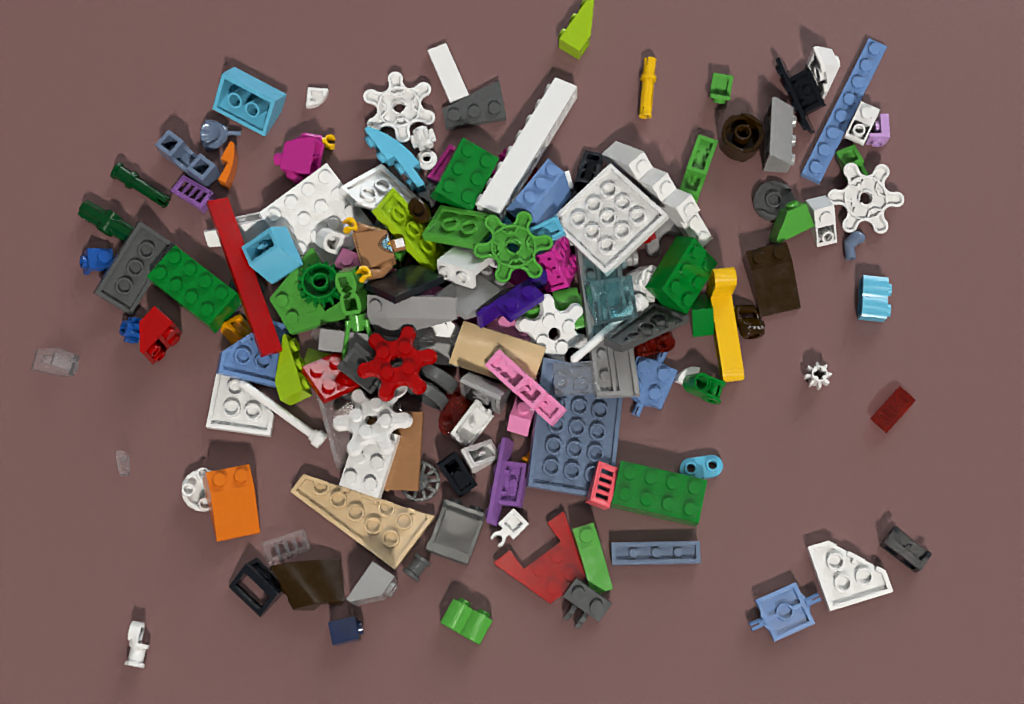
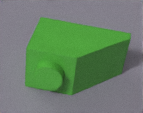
(791, 221)

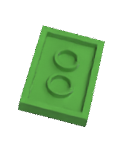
(457, 227)

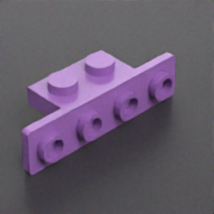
(508, 483)

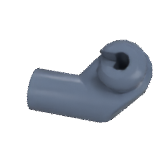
(851, 242)

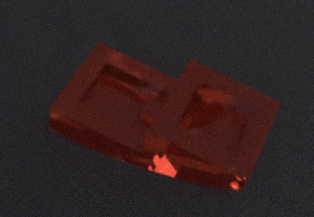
(892, 409)

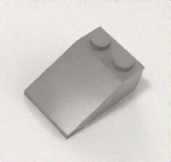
(484, 293)
(490, 392)

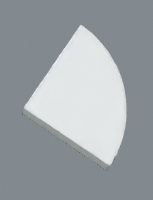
(316, 97)
(690, 370)

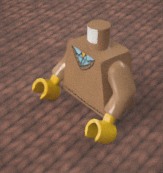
(373, 249)

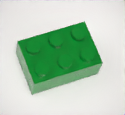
(464, 176)
(681, 274)

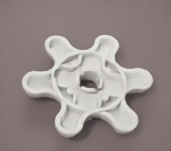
(399, 94)
(879, 198)
(549, 318)
(377, 433)

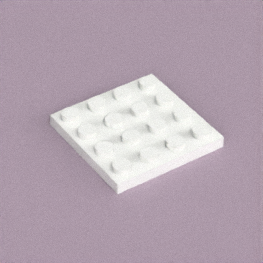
(311, 207)
(610, 219)

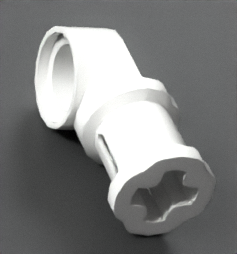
(137, 650)

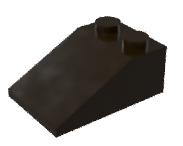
(772, 279)

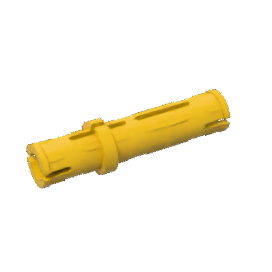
(648, 79)

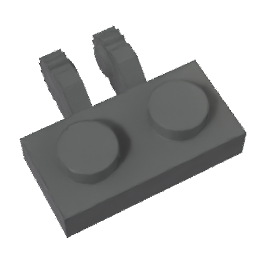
(587, 600)

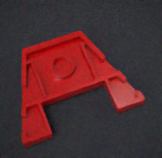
(553, 570)

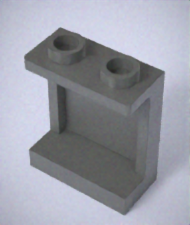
(456, 531)

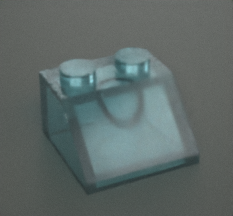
(611, 299)

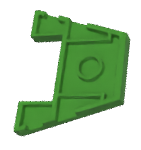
(293, 309)

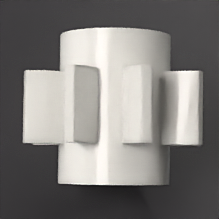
(423, 138)
(821, 371)

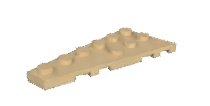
(374, 523)

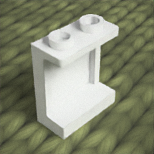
(462, 266)

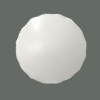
(193, 490)

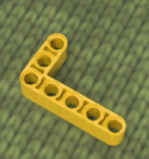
(720, 290)

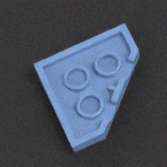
(244, 361)

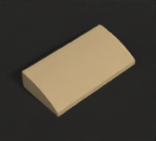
(478, 345)

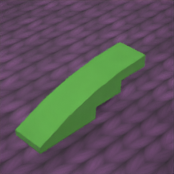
(698, 166)

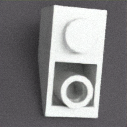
(861, 123)
(823, 217)

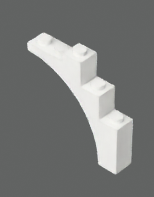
(659, 187)

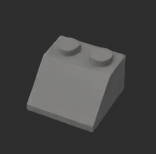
(373, 586)

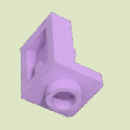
(881, 132)

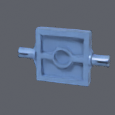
(654, 382)
(784, 612)

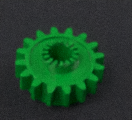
(314, 275)

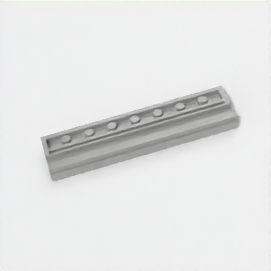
(615, 369)

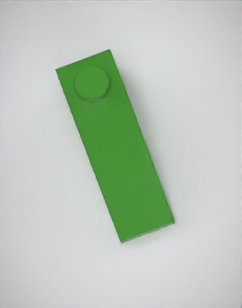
(592, 558)

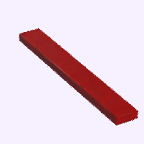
(244, 277)

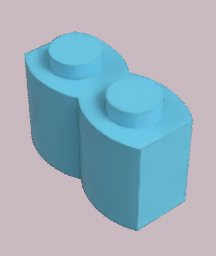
(873, 298)

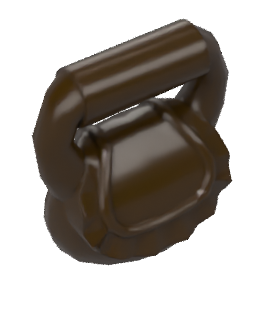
(419, 210)
(749, 327)

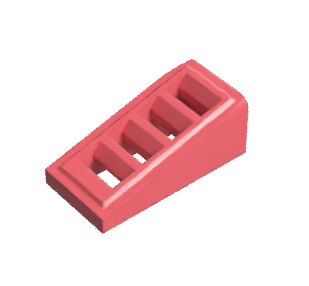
(608, 494)

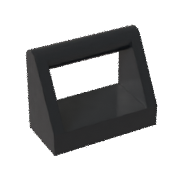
(264, 579)

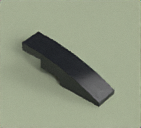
(589, 168)

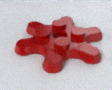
(395, 377)

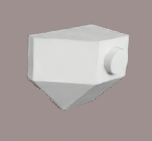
(824, 67)

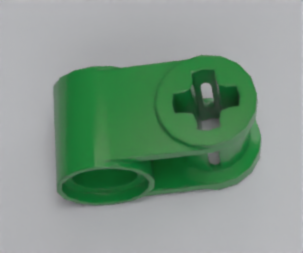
(707, 387)

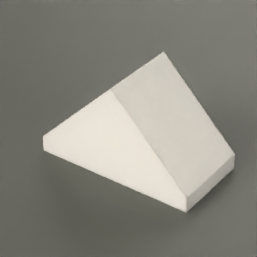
(479, 455)

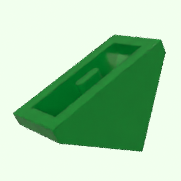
(702, 317)

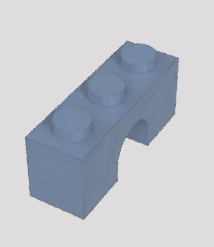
(184, 158)

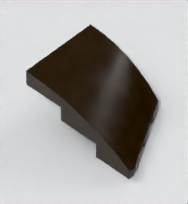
(311, 582)

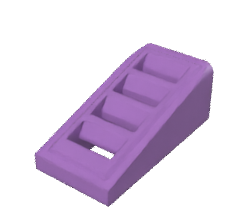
(202, 206)

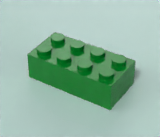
(194, 289)
(659, 493)

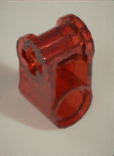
(656, 345)
(453, 411)

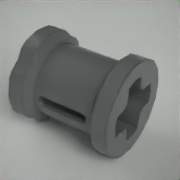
(416, 567)

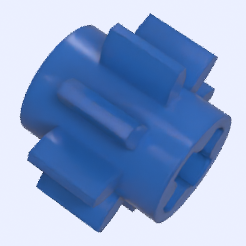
(130, 329)

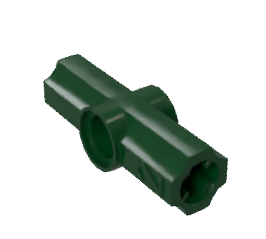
(105, 220)

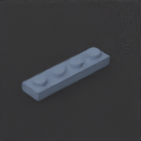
(655, 553)

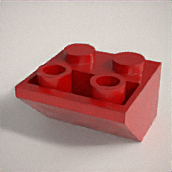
(157, 335)

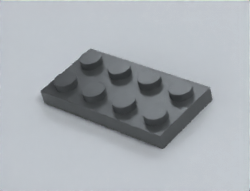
(126, 276)

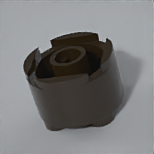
(730, 138)

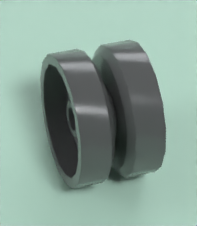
(438, 385)

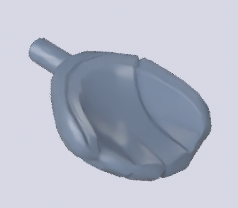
(214, 134)

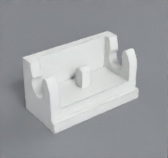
(472, 424)

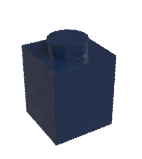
(345, 631)

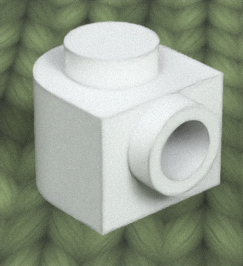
(330, 240)

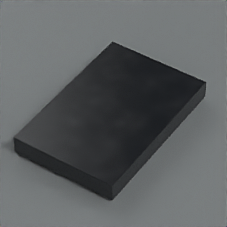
(404, 283)

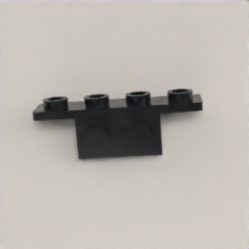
(804, 93)

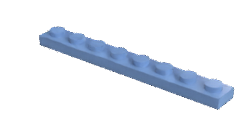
(843, 111)

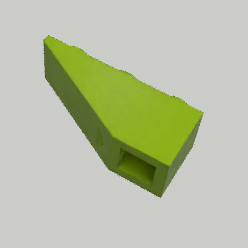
(577, 35)
(289, 379)

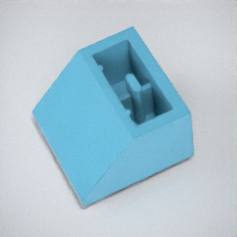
(272, 254)

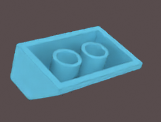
(248, 101)

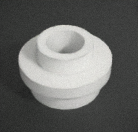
(429, 164)

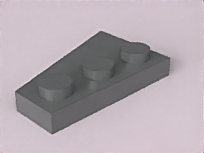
(476, 109)

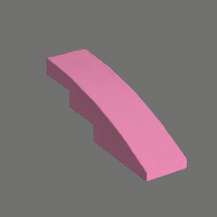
(525, 387)

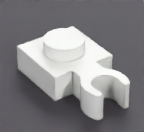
(511, 526)

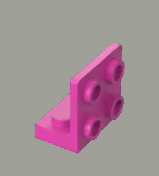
(559, 264)

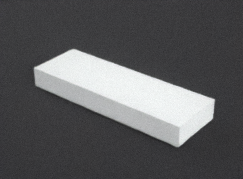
(448, 73)

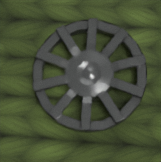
(424, 481)

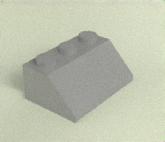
(779, 137)

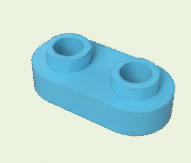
(701, 467)

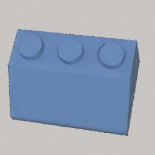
(542, 194)

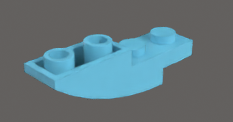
(394, 153)

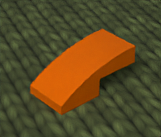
(230, 162)

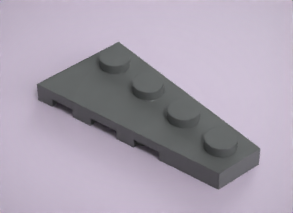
(650, 323)

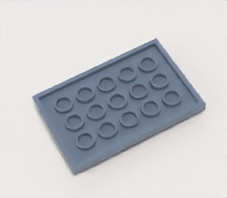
(568, 452)

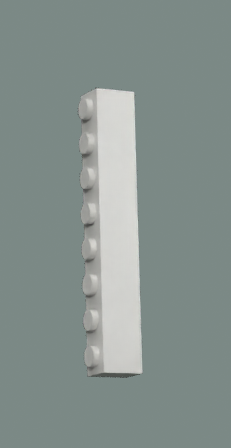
(528, 148)

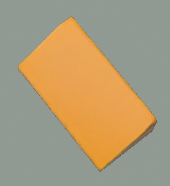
(235, 328)

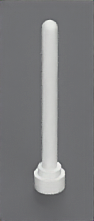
(641, 304)
(315, 436)

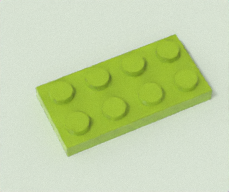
(395, 216)

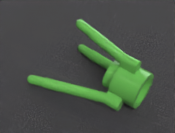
(358, 323)

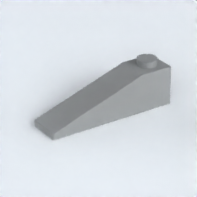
(416, 311)

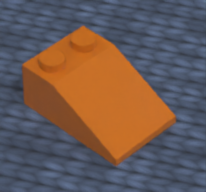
(231, 502)

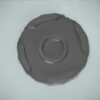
(771, 198)

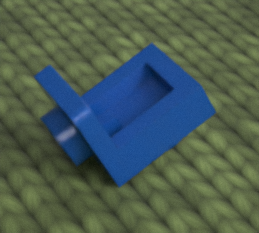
(96, 260)

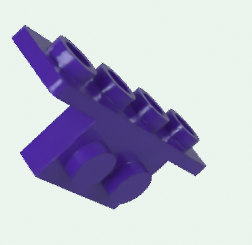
(515, 302)

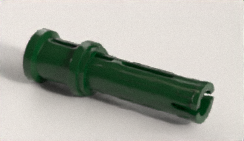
(133, 180)

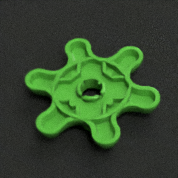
(521, 236)

